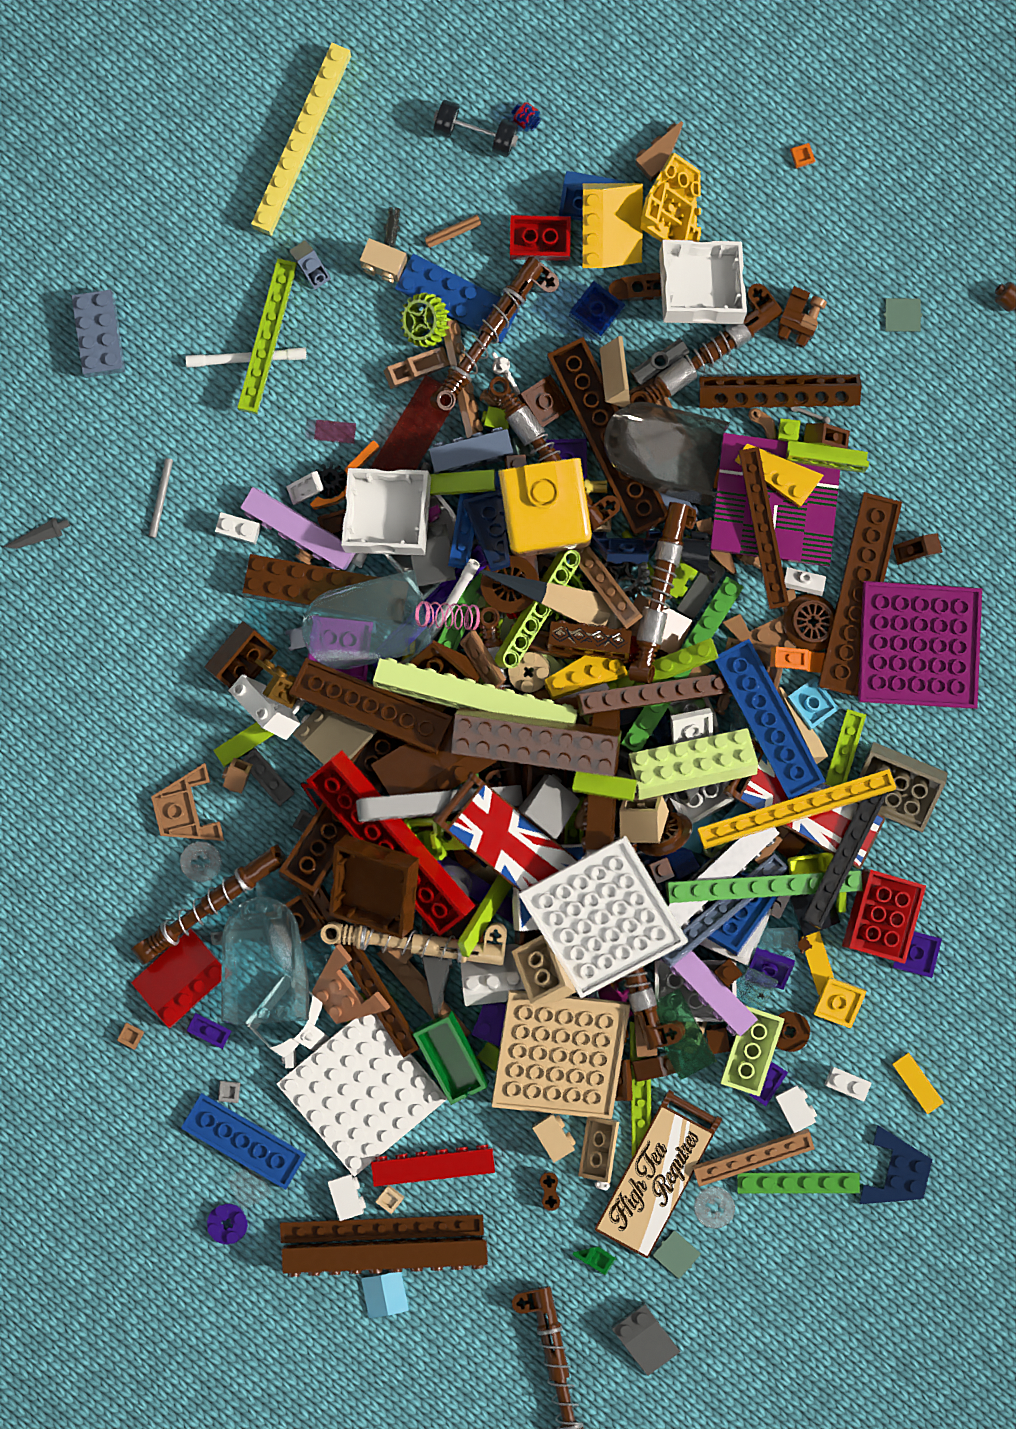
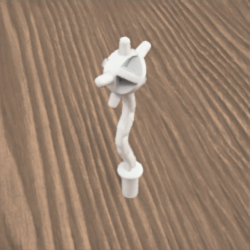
(501, 367)

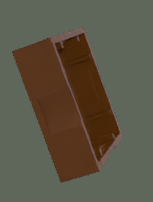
(374, 886)

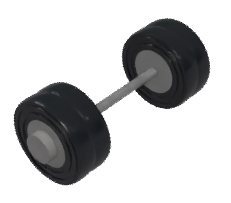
(446, 118)

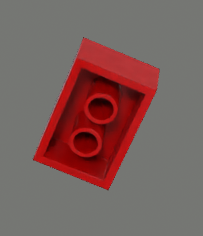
(540, 237)

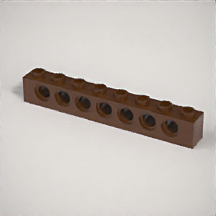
(771, 386)

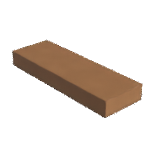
(482, 659)

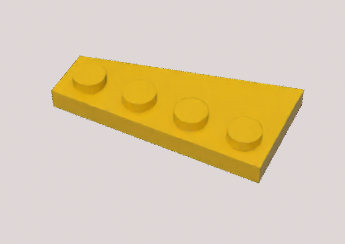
(787, 477)
(584, 674)

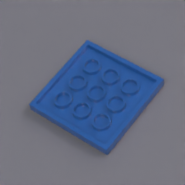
(741, 926)

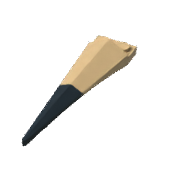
(573, 603)

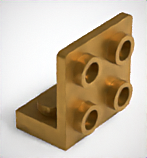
(280, 684)

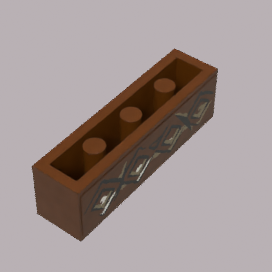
(590, 640)

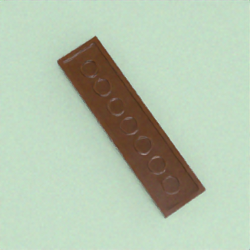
(371, 706)

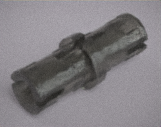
(392, 227)

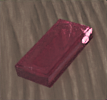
(335, 431)

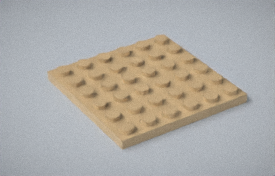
(560, 1055)

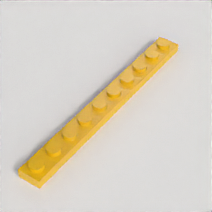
(796, 809)

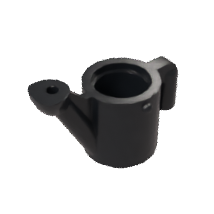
(697, 553)

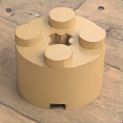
(528, 683)

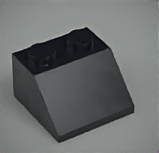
(800, 904)

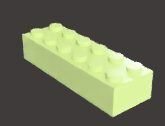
(693, 764)

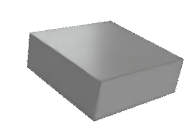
(229, 1091)

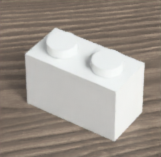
(238, 528)
(847, 1083)
(795, 1108)
(346, 1196)

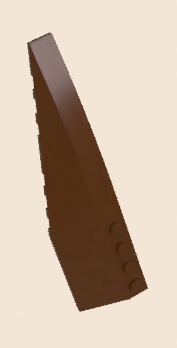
(418, 771)

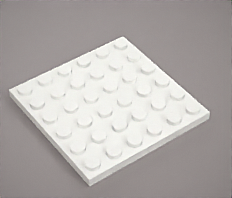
(603, 917)
(361, 1092)

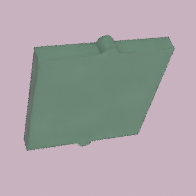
(902, 315)
(676, 1254)

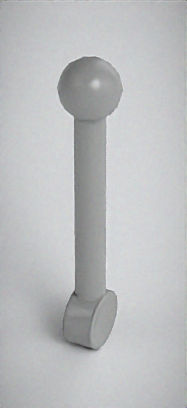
(826, 419)

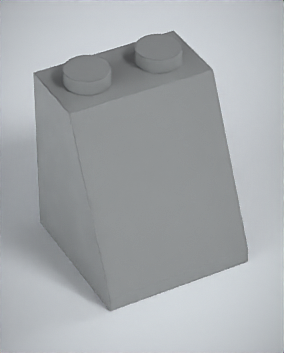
(550, 805)

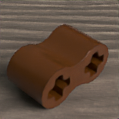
(550, 1190)

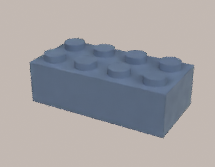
(98, 333)
(472, 452)

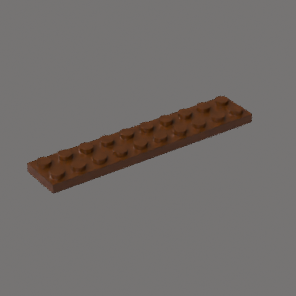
(865, 562)

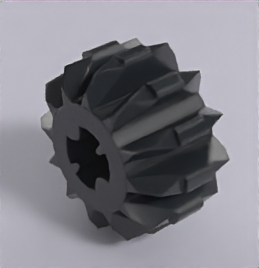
(335, 474)

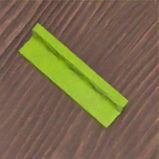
(827, 456)

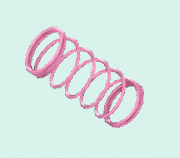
(466, 617)

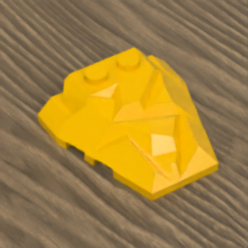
(672, 202)

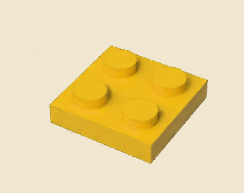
(839, 1002)

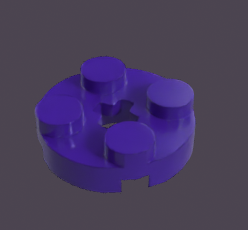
(229, 1235)

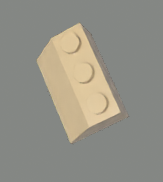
(542, 972)

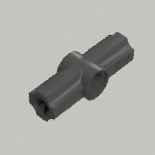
(649, 369)

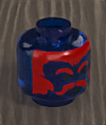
(526, 116)

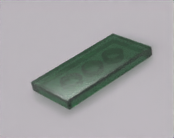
(692, 1050)

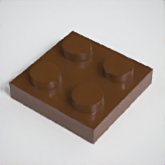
(545, 401)

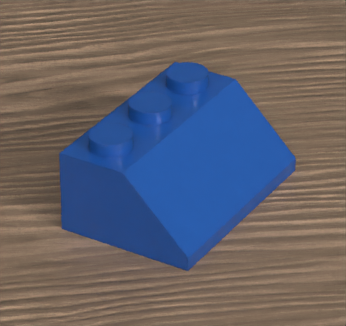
(573, 192)

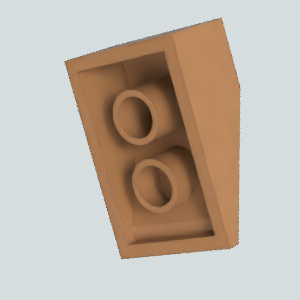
(675, 628)

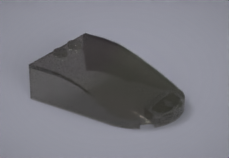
(666, 449)

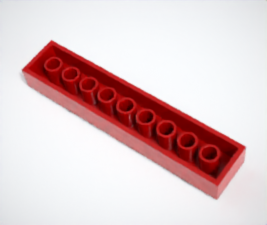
(437, 894)

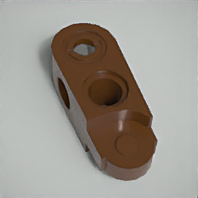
(623, 290)

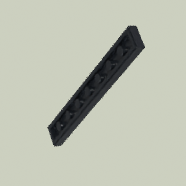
(843, 860)

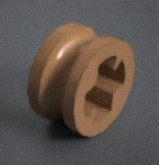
(304, 556)

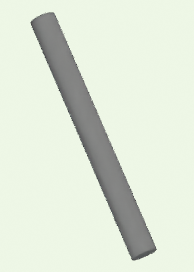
(160, 498)

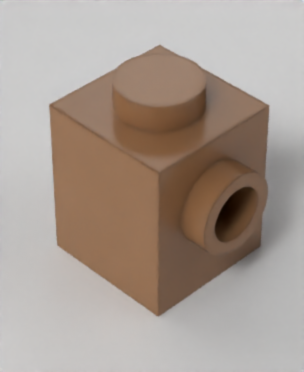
(237, 775)

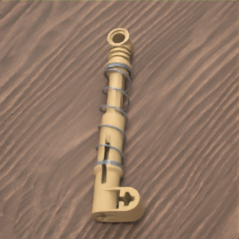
(421, 944)

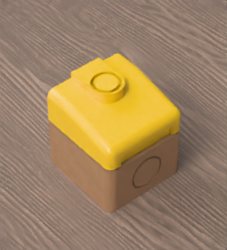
(545, 507)

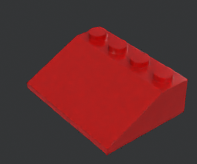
(884, 916)
(179, 978)

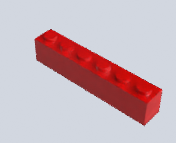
(433, 1166)

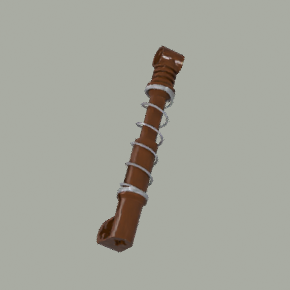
(512, 298)
(243, 880)
(556, 1359)

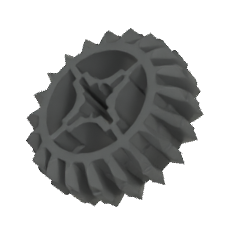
(635, 584)

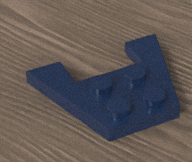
(626, 549)
(906, 1172)

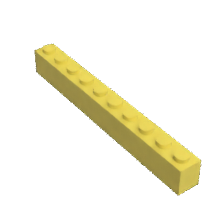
(301, 139)

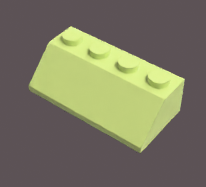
(752, 1053)

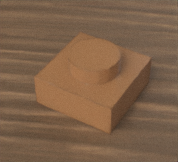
(130, 1036)

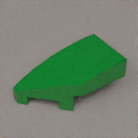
(596, 1258)

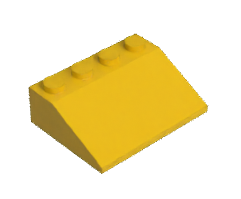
(611, 224)

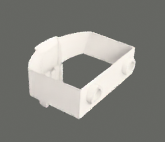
(267, 712)
(309, 1037)

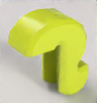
(809, 863)

